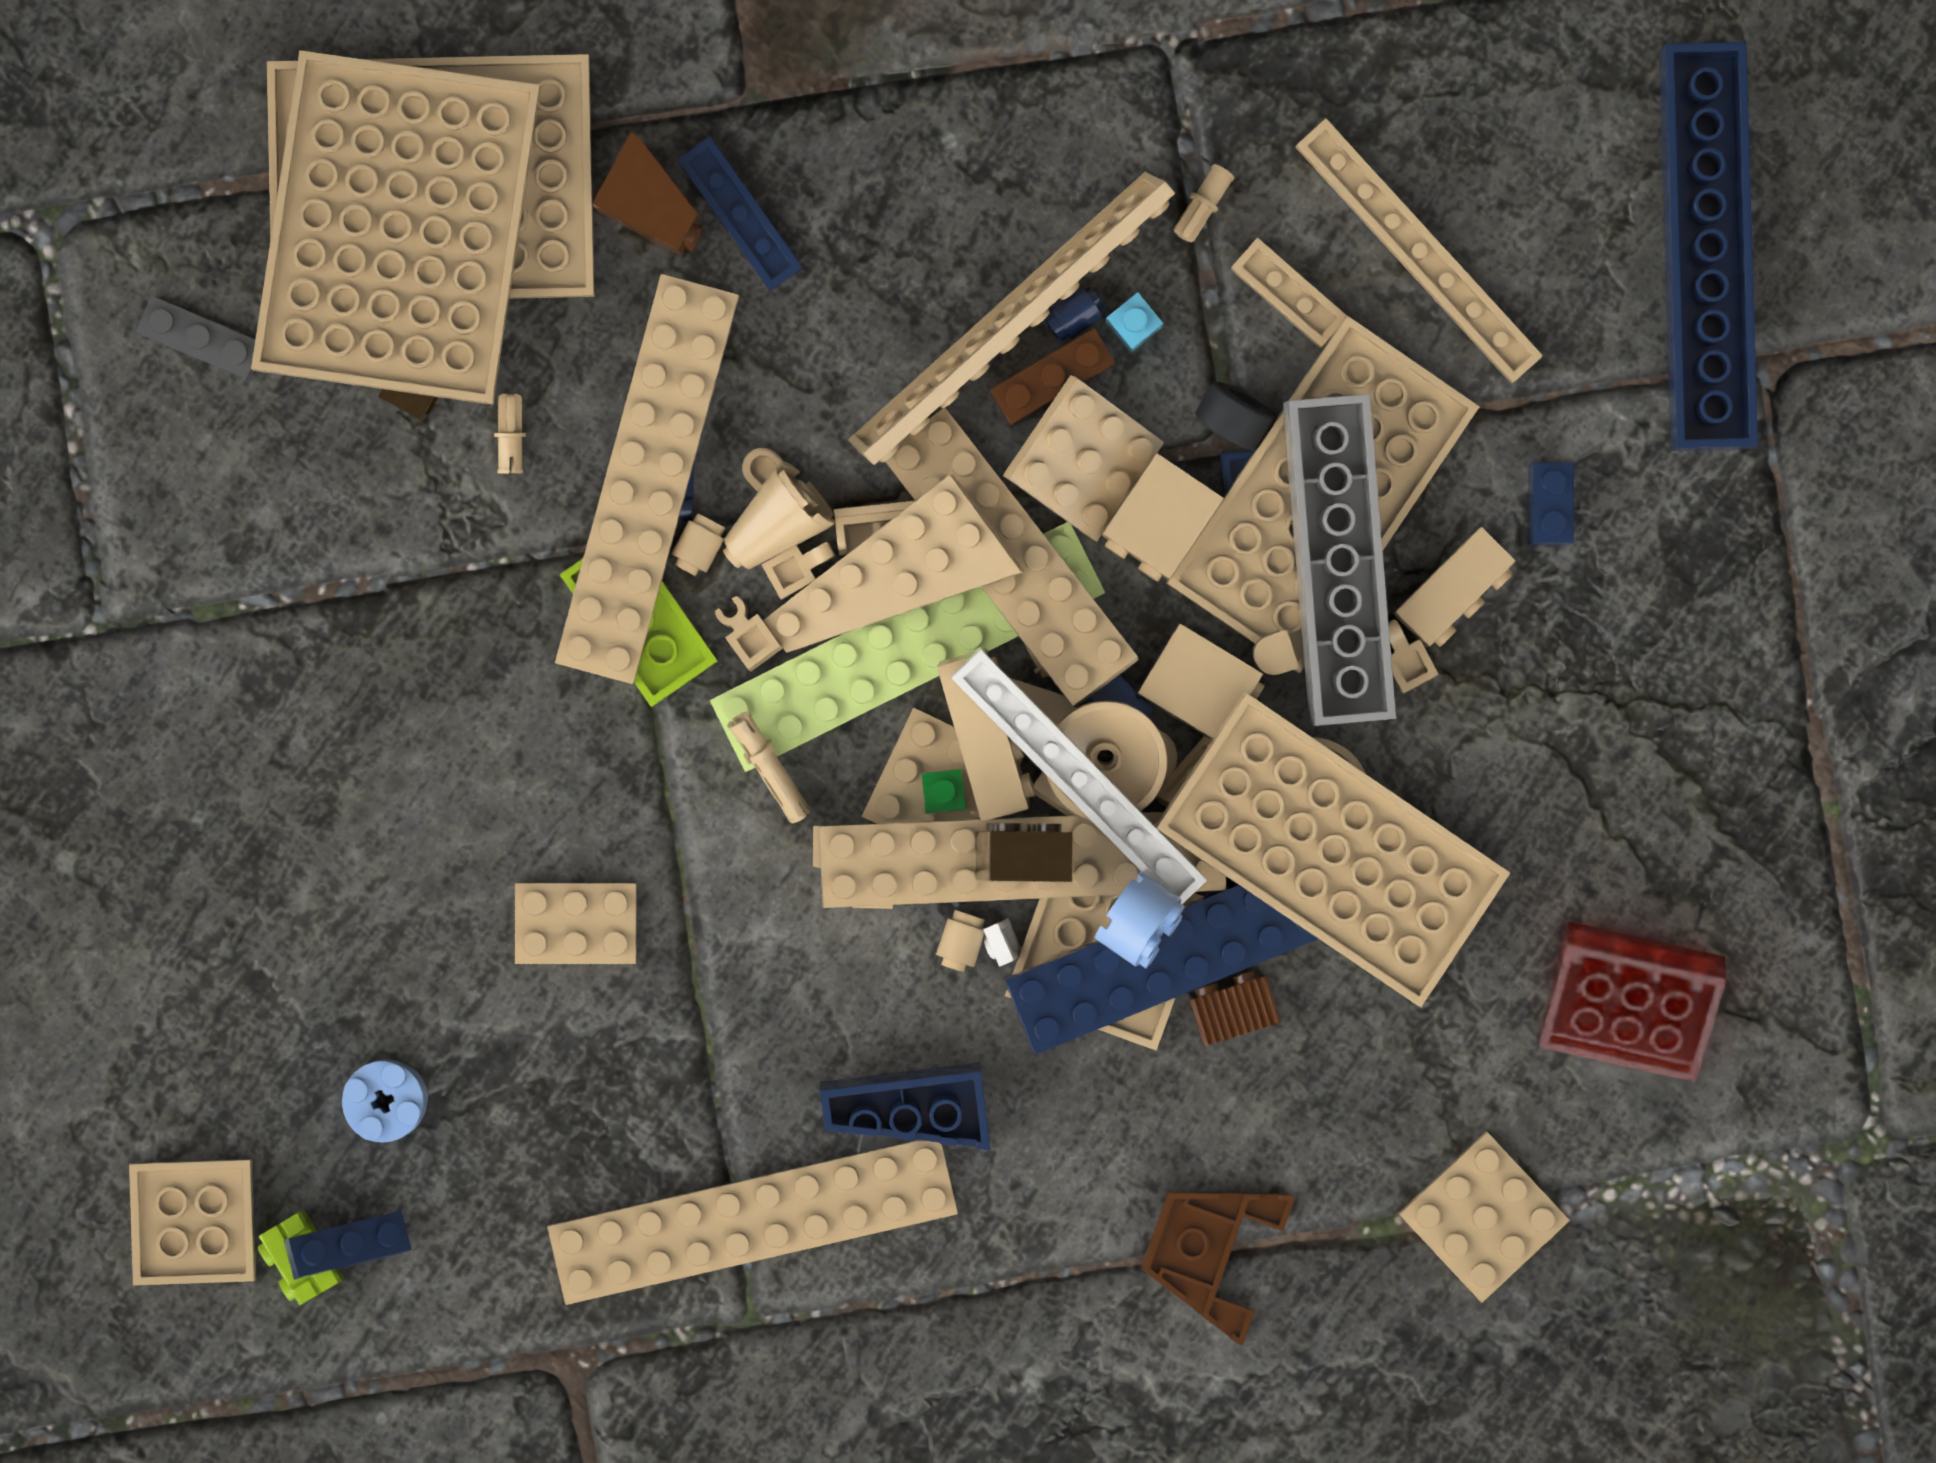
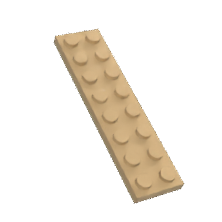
(1044, 602)

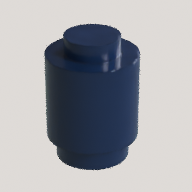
(1074, 313)

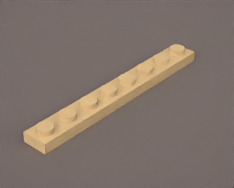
(1418, 251)

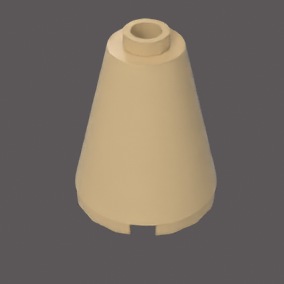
(777, 519)

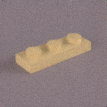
(1288, 292)

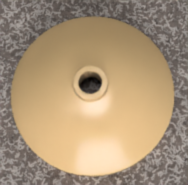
(1136, 746)

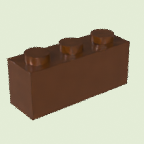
(1041, 382)

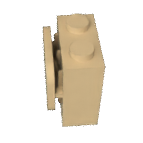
(1161, 518)
(1199, 681)

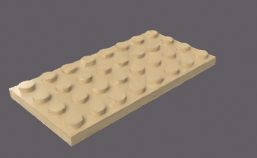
(1246, 553)
(1332, 849)

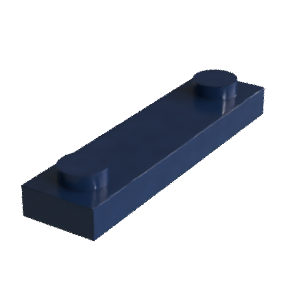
(739, 214)

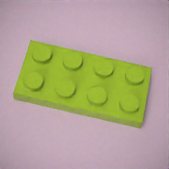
(672, 648)

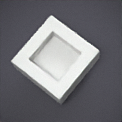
(1002, 942)

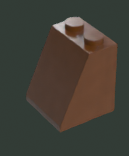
(648, 201)

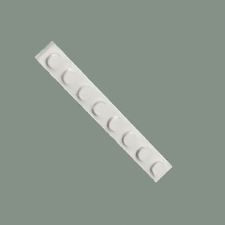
(1077, 775)

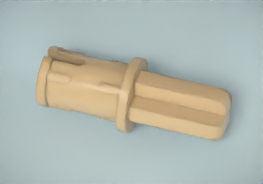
(1203, 203)
(509, 433)

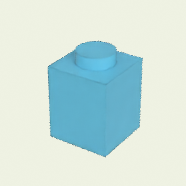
(1134, 322)

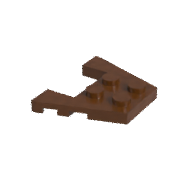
(1196, 1242)

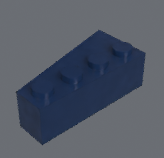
(911, 1105)

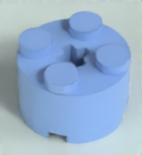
(1140, 919)
(364, 1089)

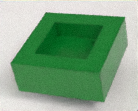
(943, 791)

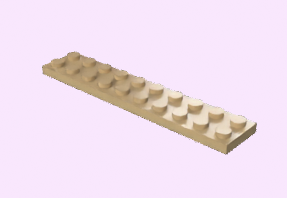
(1002, 325)
(647, 479)
(939, 864)
(752, 1220)

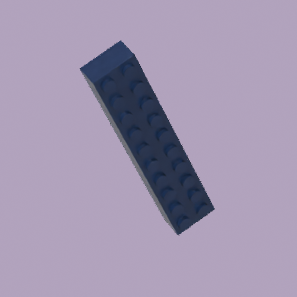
(1708, 246)

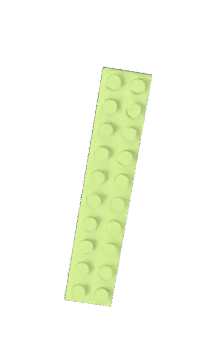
(877, 661)

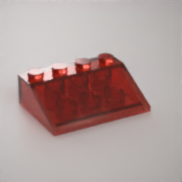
(1633, 1001)

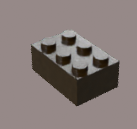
(1029, 856)

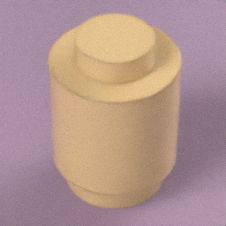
(698, 545)
(961, 941)

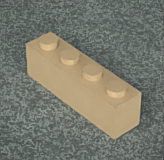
(986, 750)

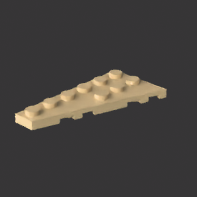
(911, 562)

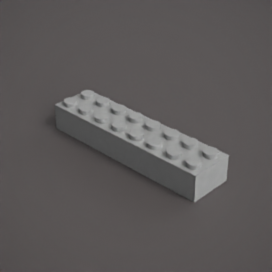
(1339, 560)

